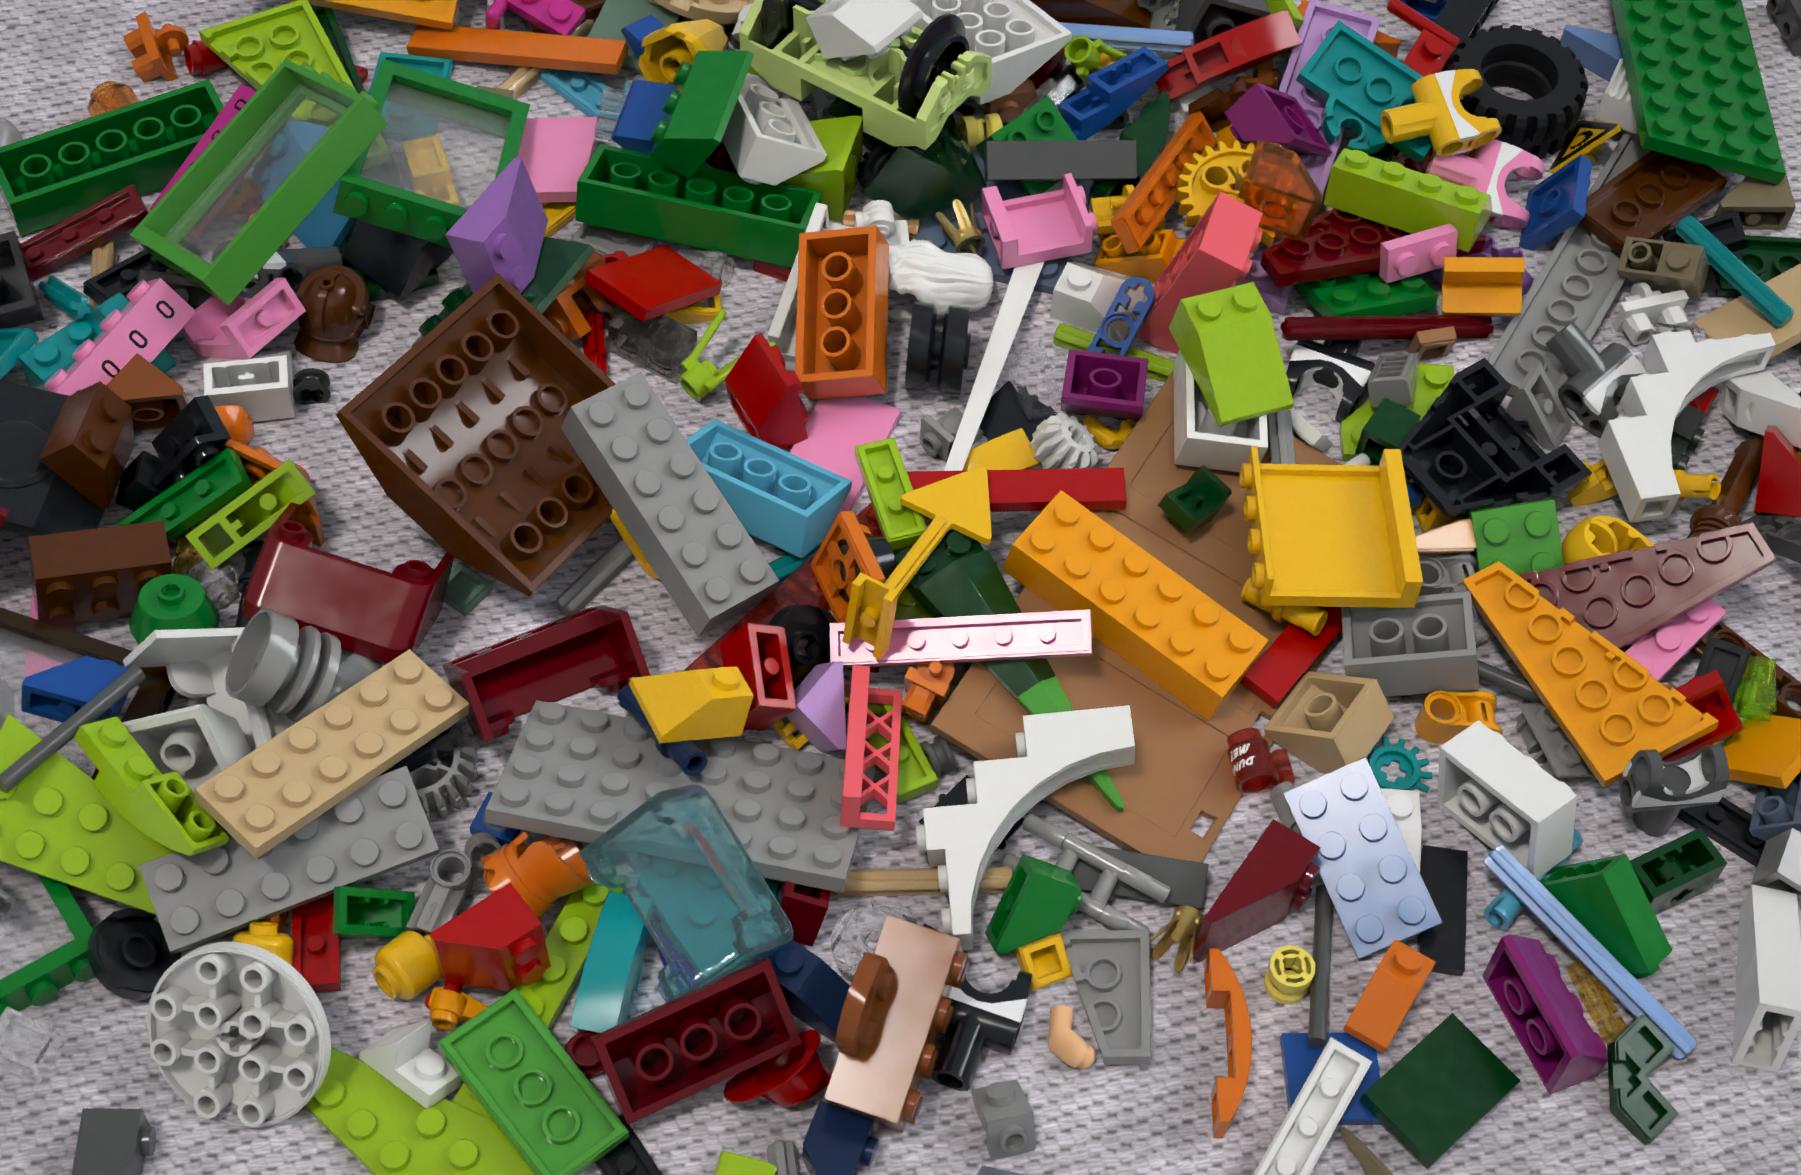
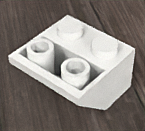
(861, 26)
(257, 384)

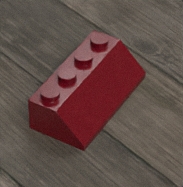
(696, 1041)

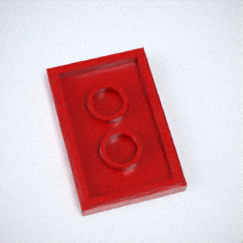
(653, 283)

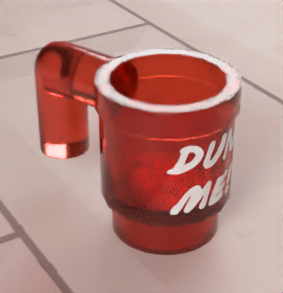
(1254, 764)

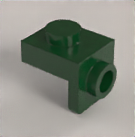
(1196, 500)

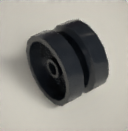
(937, 348)

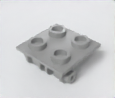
(1553, 747)

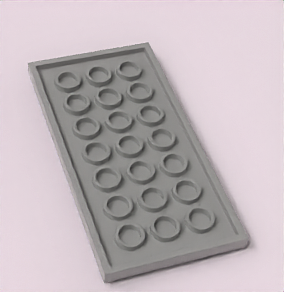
(590, 769)

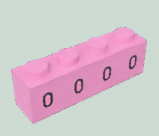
(141, 327)

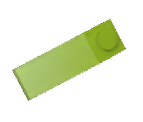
(249, 514)

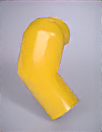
(1108, 437)

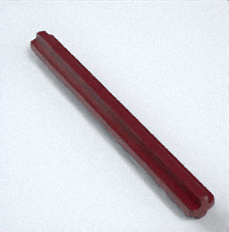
(1381, 327)

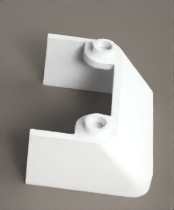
(198, 668)

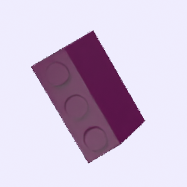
(1544, 1013)

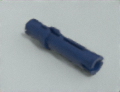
(685, 753)

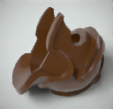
(334, 314)

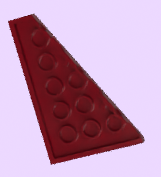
(1336, 247)

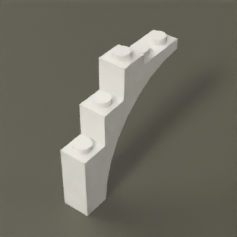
(1677, 372)
(1049, 755)

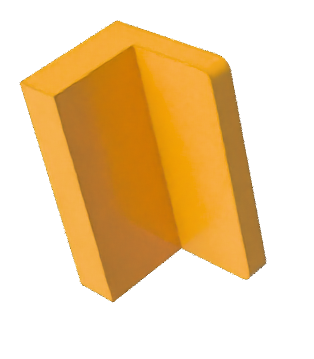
(1482, 286)

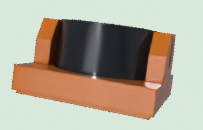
(844, 555)

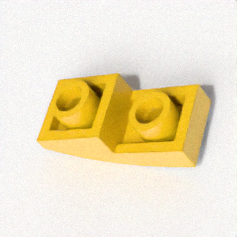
(1003, 453)

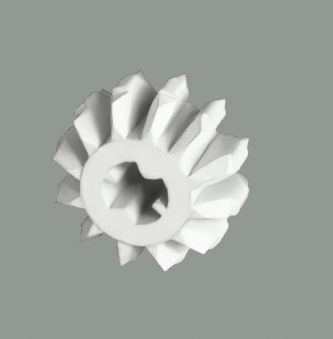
(1064, 443)

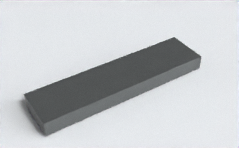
(1052, 159)

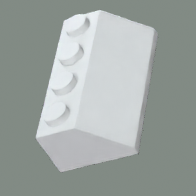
(770, 135)

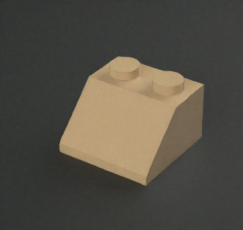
(1331, 720)

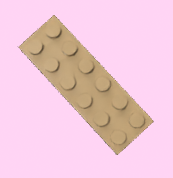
(331, 753)

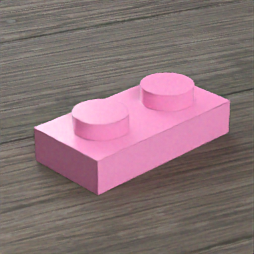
(1417, 252)

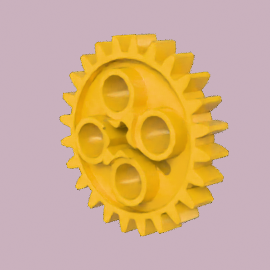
(1197, 182)

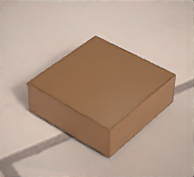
(1433, 342)

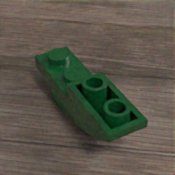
(1150, 136)

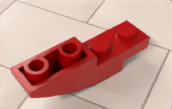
(1228, 54)

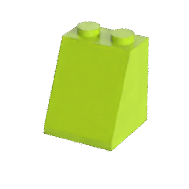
(837, 173)

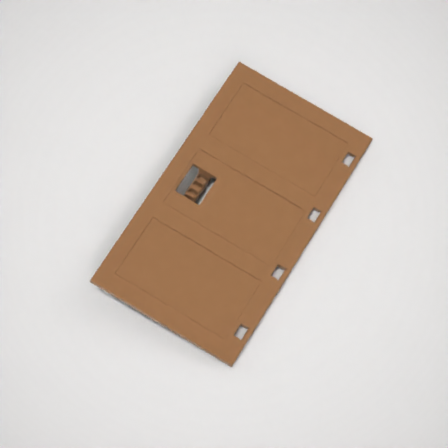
(1178, 753)

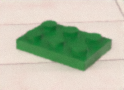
(1368, 295)

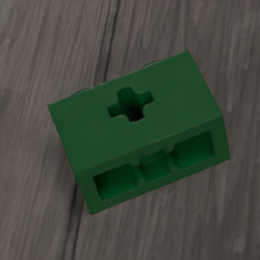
(1679, 870)

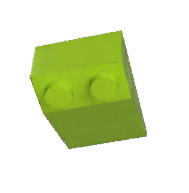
(1233, 353)

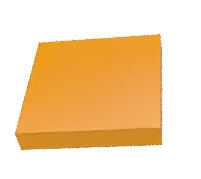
(1766, 752)

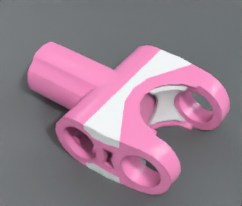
(1488, 172)

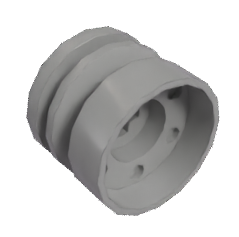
(283, 665)

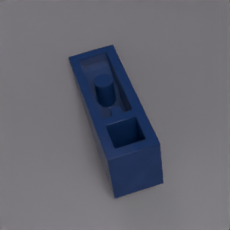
(810, 988)

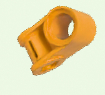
(1457, 713)

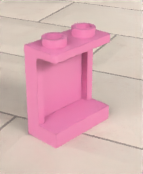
(1038, 225)
(243, 325)

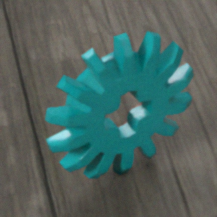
(1408, 764)

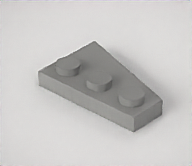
(1115, 990)

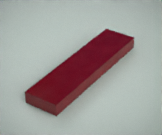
(84, 231)

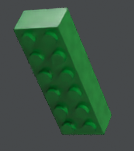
(93, 158)
(707, 211)

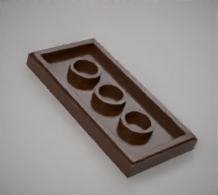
(1649, 198)

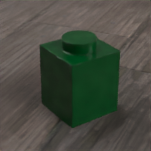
(1386, 429)

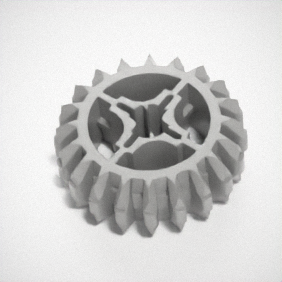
(445, 785)

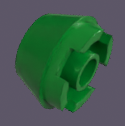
(172, 604)

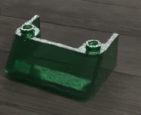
(920, 184)

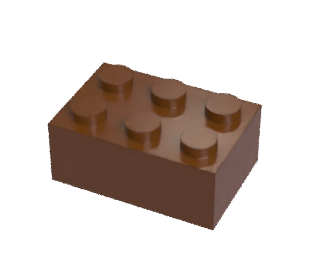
(95, 571)

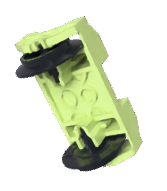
(900, 93)

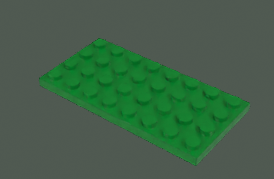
(1698, 84)

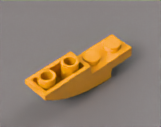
(1146, 262)

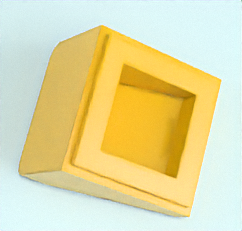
(1045, 960)

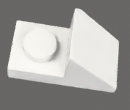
(411, 1065)

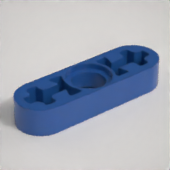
(1124, 300)

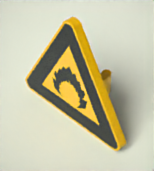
(1585, 140)

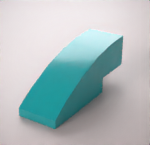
(611, 967)

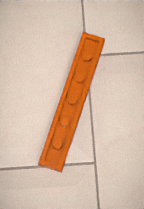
(520, 49)
(1157, 188)

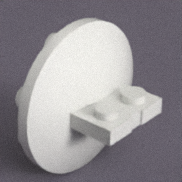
(239, 1031)

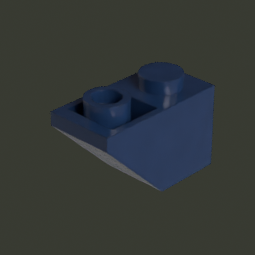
(838, 1142)

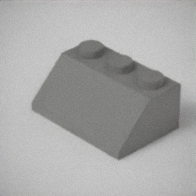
(1413, 647)

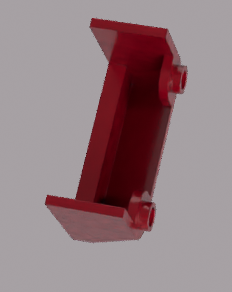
(359, 604)
(546, 665)

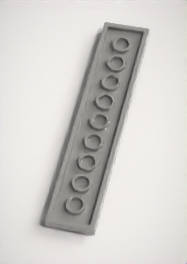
(1572, 287)

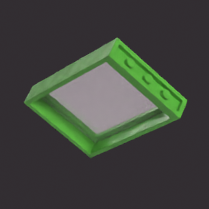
(260, 178)

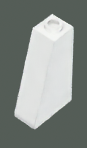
(1767, 979)

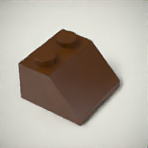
(91, 442)

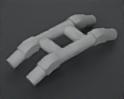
(1111, 868)

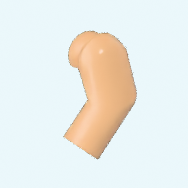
(1066, 1043)

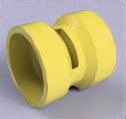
(978, 129)
(1289, 985)

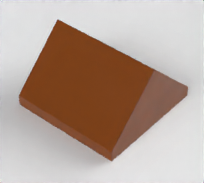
(149, 392)

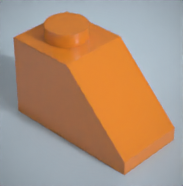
(1389, 996)

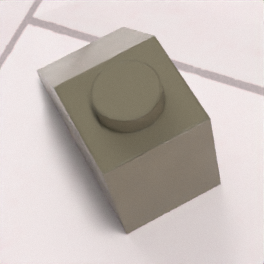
(1760, 204)

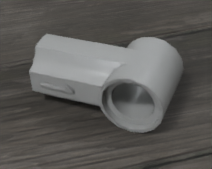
(442, 899)

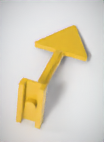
(952, 504)

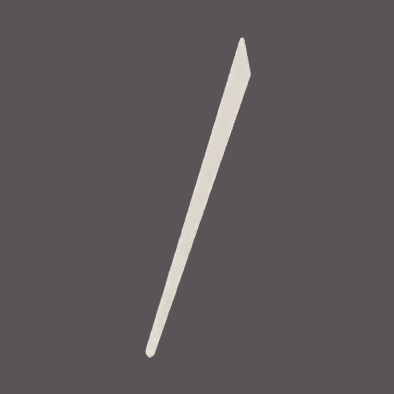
(1001, 339)

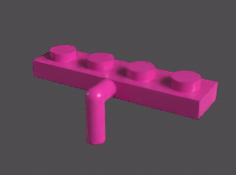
(552, 16)

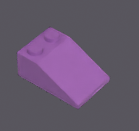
(501, 231)

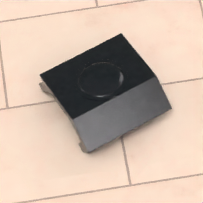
(30, 490)

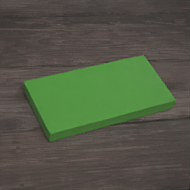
(532, 1088)

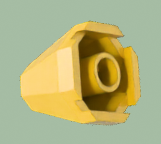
(678, 43)

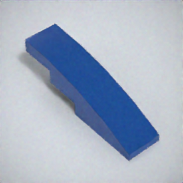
(1111, 92)

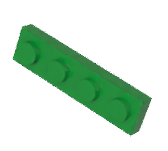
(195, 495)

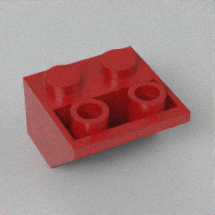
(767, 395)

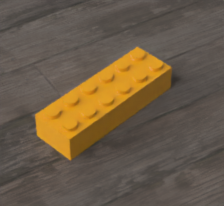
(1135, 604)

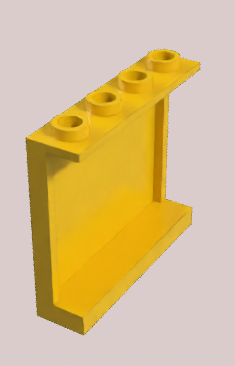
(1331, 533)

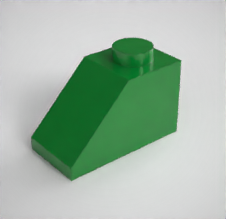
(1033, 904)

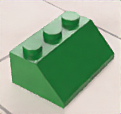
(699, 109)

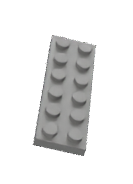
(347, 845)

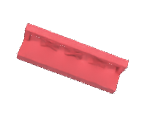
(857, 747)

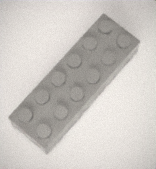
(669, 503)

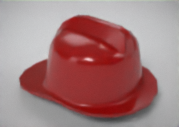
(784, 1079)

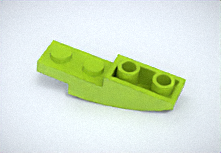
(149, 800)

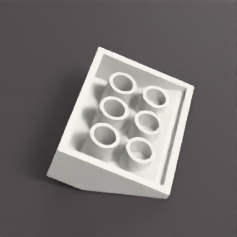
(1010, 31)

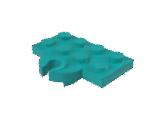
(1357, 85)

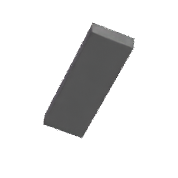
(1183, 877)

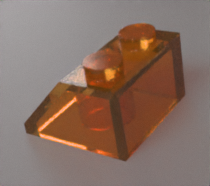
(1280, 190)

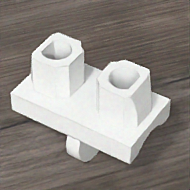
(1646, 308)

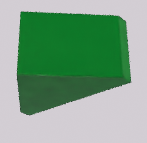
(371, 912)

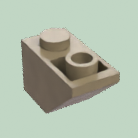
(1665, 265)

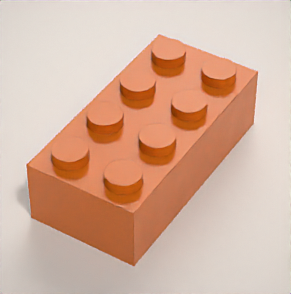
(842, 313)

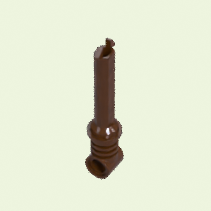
(1734, 491)

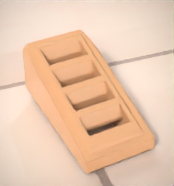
(1447, 540)

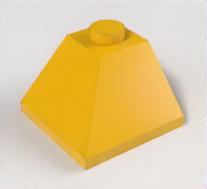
(694, 703)

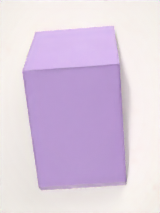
(822, 707)

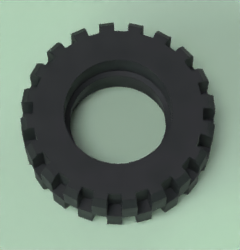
(1534, 66)

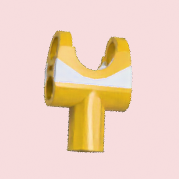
(1441, 114)

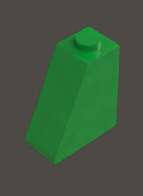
(1614, 909)

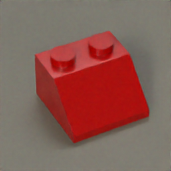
(492, 944)

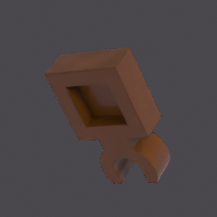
(1216, 104)

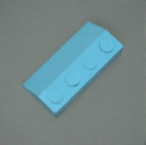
(771, 489)

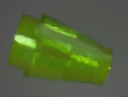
(1757, 690)

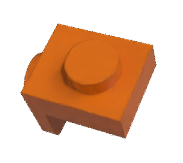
(566, 314)

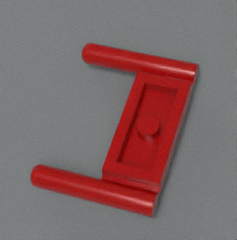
(1433, 44)

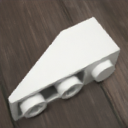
(1762, 400)

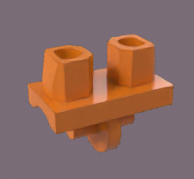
(155, 48)
(926, 688)

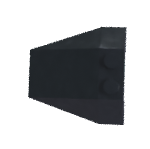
(1476, 455)

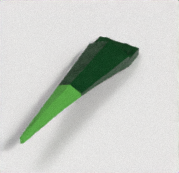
(966, 582)

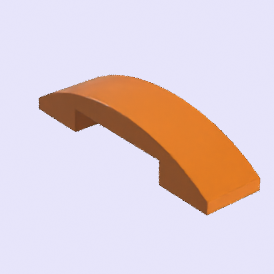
(1225, 993)

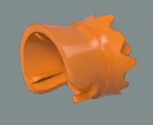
(538, 871)

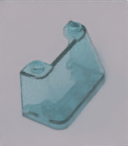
(690, 888)

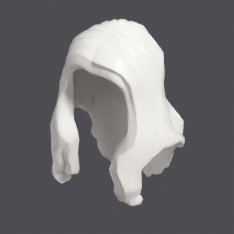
(937, 278)

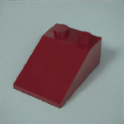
(1262, 890)

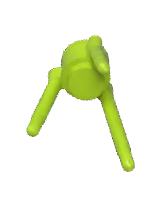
(1086, 54)
(704, 377)

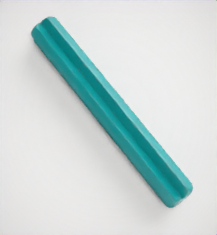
(1736, 272)

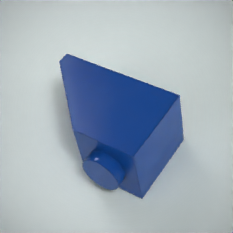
(68, 687)

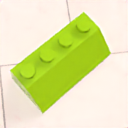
(1405, 197)

